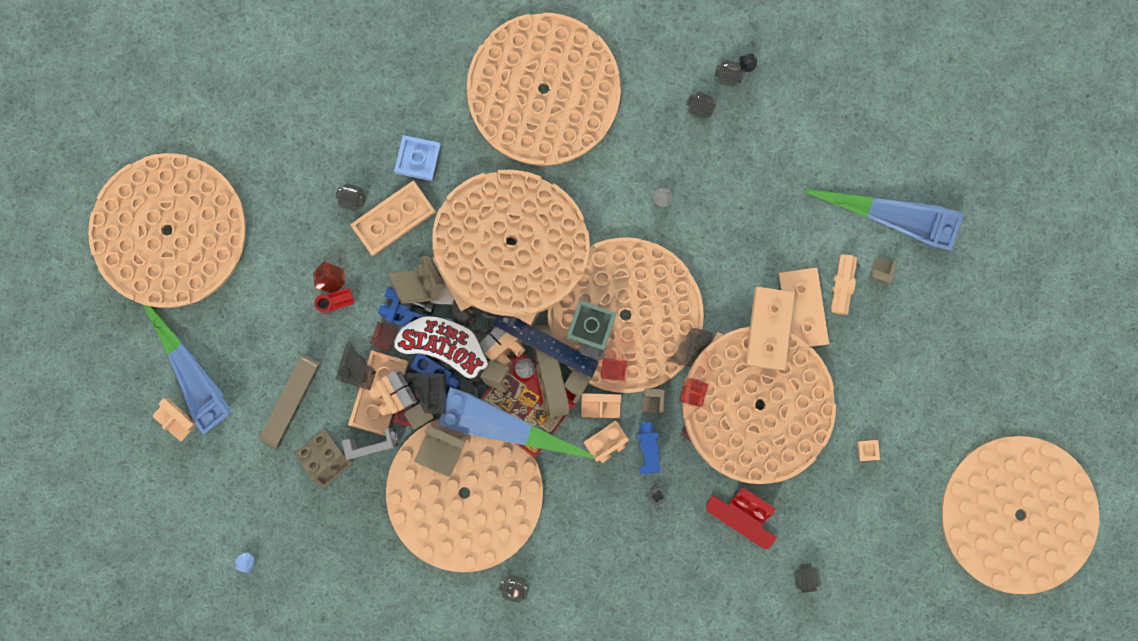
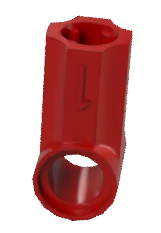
(336, 300)

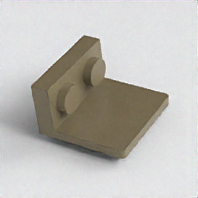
(417, 285)
(439, 451)
(322, 459)

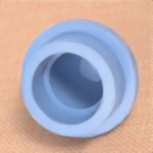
(245, 562)

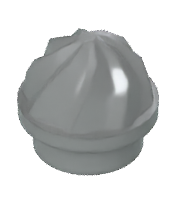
(663, 197)
(525, 368)

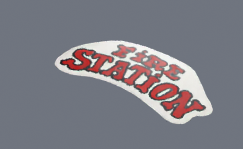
(444, 341)

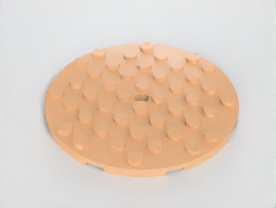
(550, 125)
(130, 224)
(504, 277)
(661, 303)
(766, 442)
(1057, 523)
(468, 531)

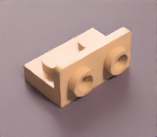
(607, 441)

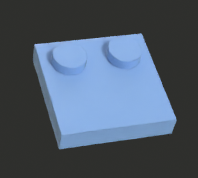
(417, 158)

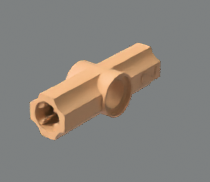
(844, 284)

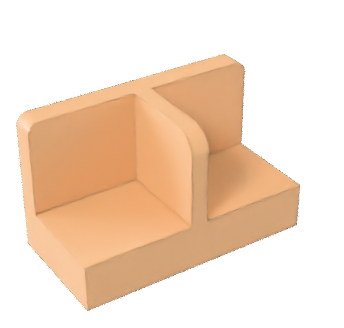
(600, 405)
(174, 419)

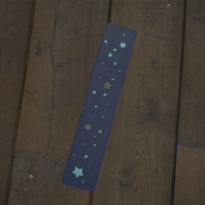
(546, 344)

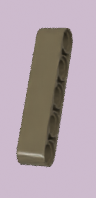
(550, 380)
(288, 401)

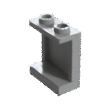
(352, 452)

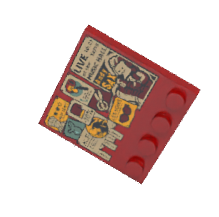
(525, 402)

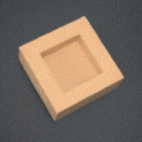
(868, 450)

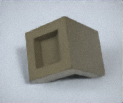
(882, 270)
(495, 374)
(576, 384)
(653, 400)
(417, 417)

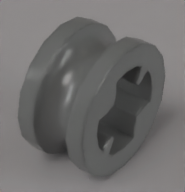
(660, 501)

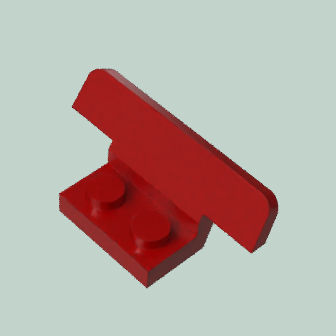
(745, 515)

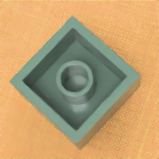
(591, 325)

